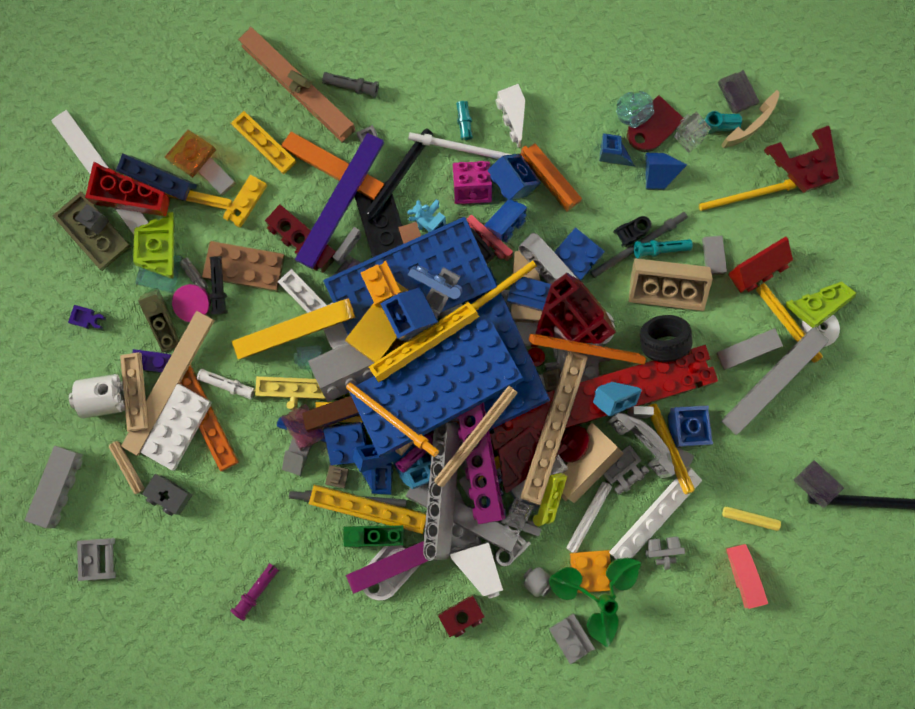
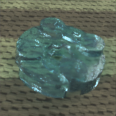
(635, 117)

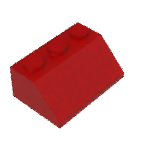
(762, 266)

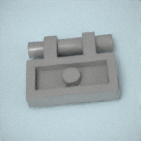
(625, 463)

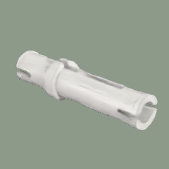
(233, 387)

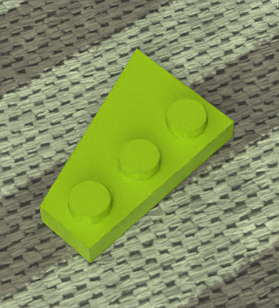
(820, 306)

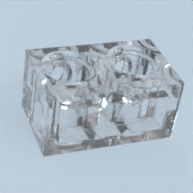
(692, 131)

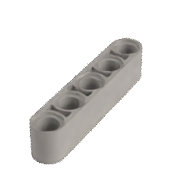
(547, 262)

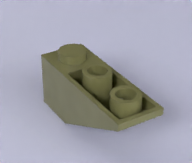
(159, 319)

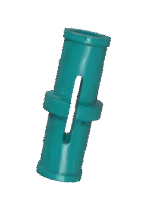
(464, 120)

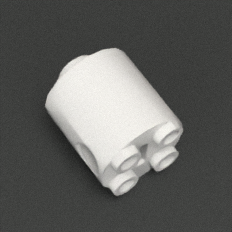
(97, 396)

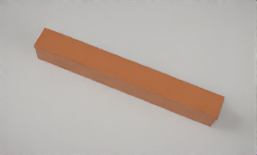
(310, 98)

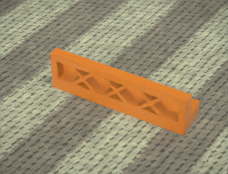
(550, 177)

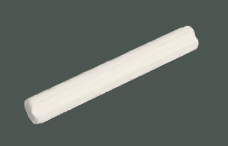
(589, 517)

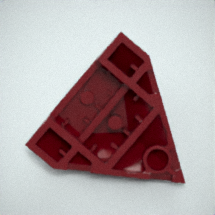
(573, 313)

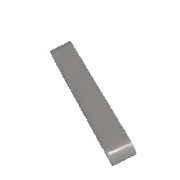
(775, 380)
(441, 499)

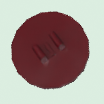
(577, 441)

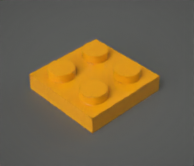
(593, 569)

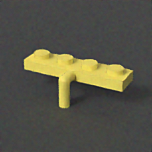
(288, 388)

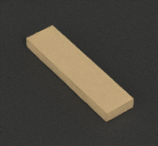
(134, 392)

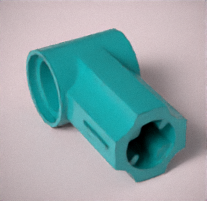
(723, 122)

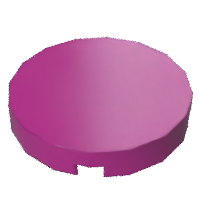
(189, 300)

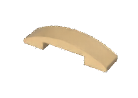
(739, 135)

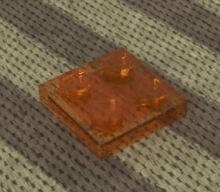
(190, 153)

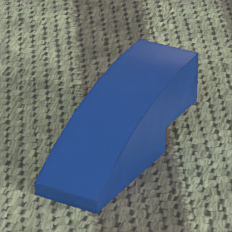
(367, 458)

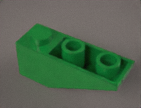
(373, 536)

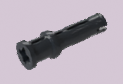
(217, 295)

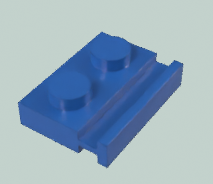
(529, 293)

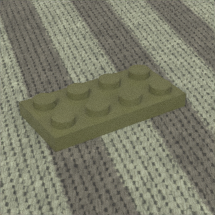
(100, 248)

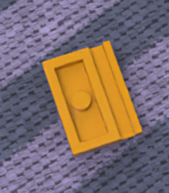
(380, 283)

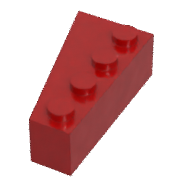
(122, 192)

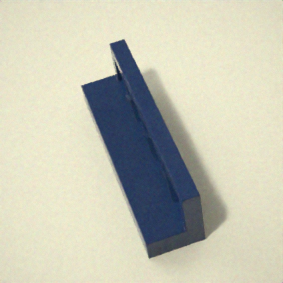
(155, 176)

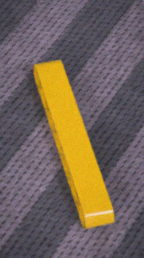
(293, 329)

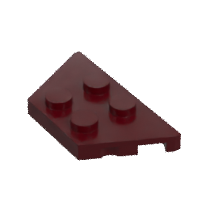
(517, 456)

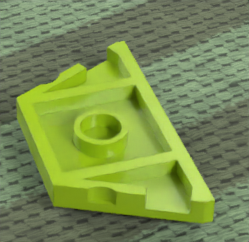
(155, 246)

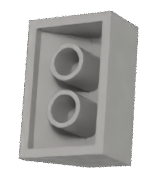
(338, 368)

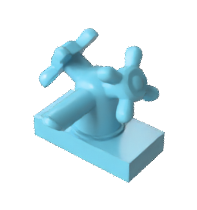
(426, 218)

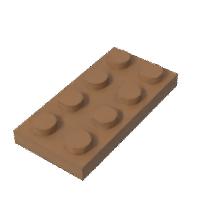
(246, 266)

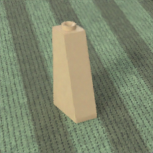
(521, 313)
(588, 469)

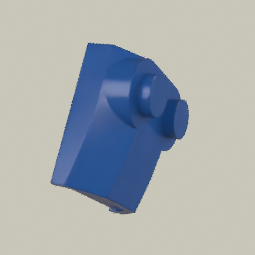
(690, 426)

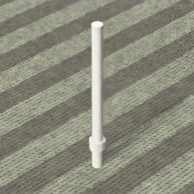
(427, 139)

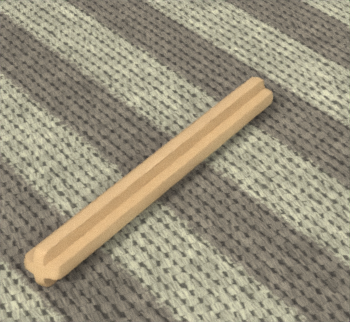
(476, 435)

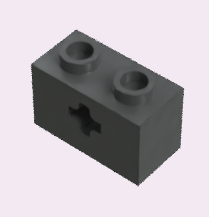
(155, 495)

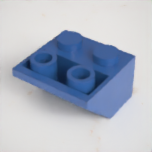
(507, 219)
(409, 313)

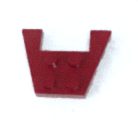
(812, 168)

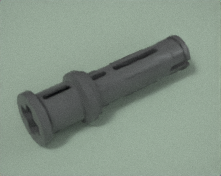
(358, 85)

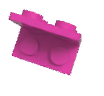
(472, 182)

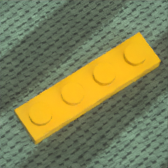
(263, 142)

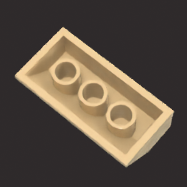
(670, 284)

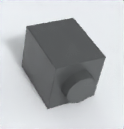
(92, 219)

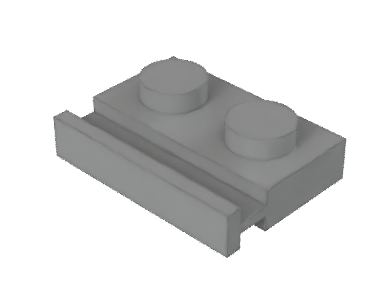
(571, 638)

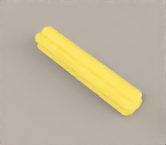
(751, 518)

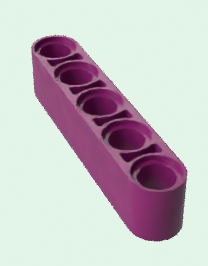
(386, 568)

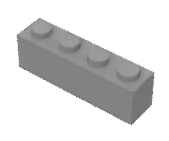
(54, 487)

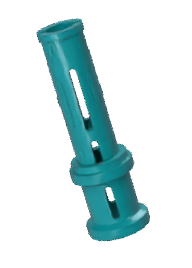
(655, 248)

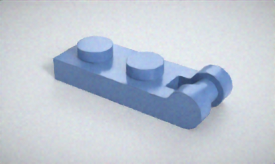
(436, 282)

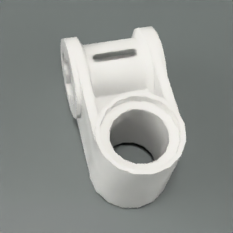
(517, 550)

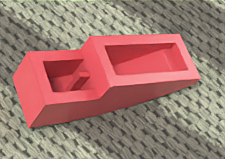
(746, 576)

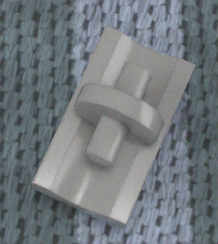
(655, 550)

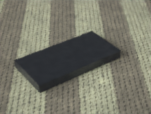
(382, 230)

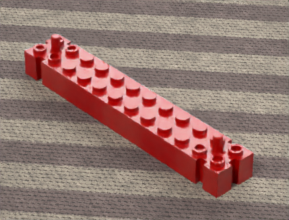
(654, 378)

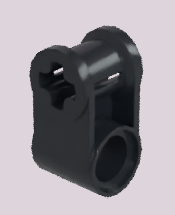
(629, 232)

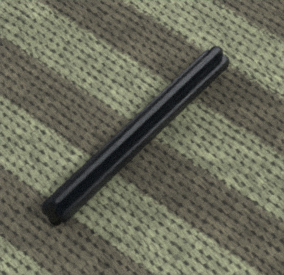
(396, 177)
(869, 501)

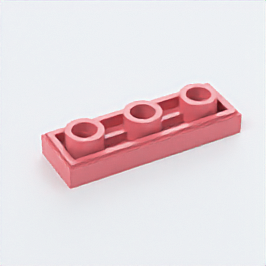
(501, 250)

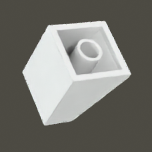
(479, 568)

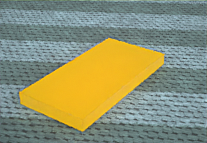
(373, 333)

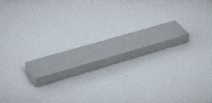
(463, 516)

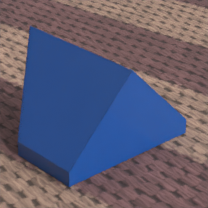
(614, 151)
(661, 170)
(380, 479)

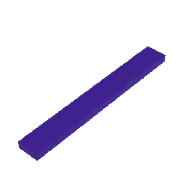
(339, 201)

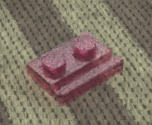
(296, 427)

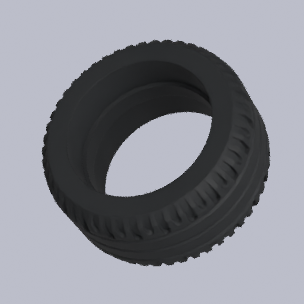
(666, 349)

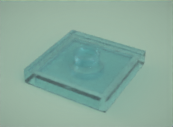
(156, 281)

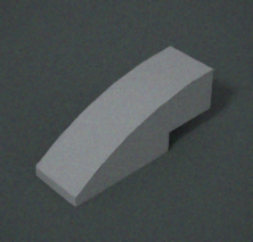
(749, 349)

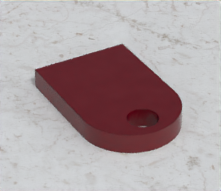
(657, 128)

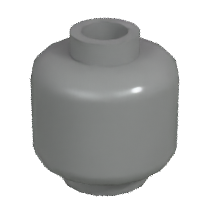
(537, 582)

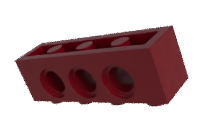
(282, 217)

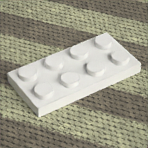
(175, 427)

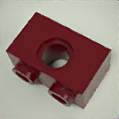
(470, 607)

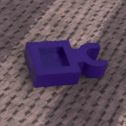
(84, 317)

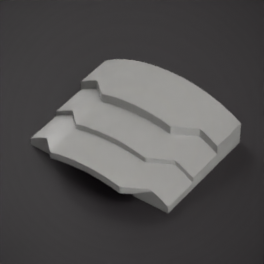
(662, 462)

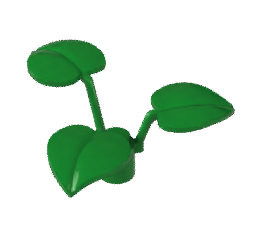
(601, 625)

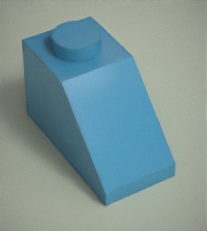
(616, 397)

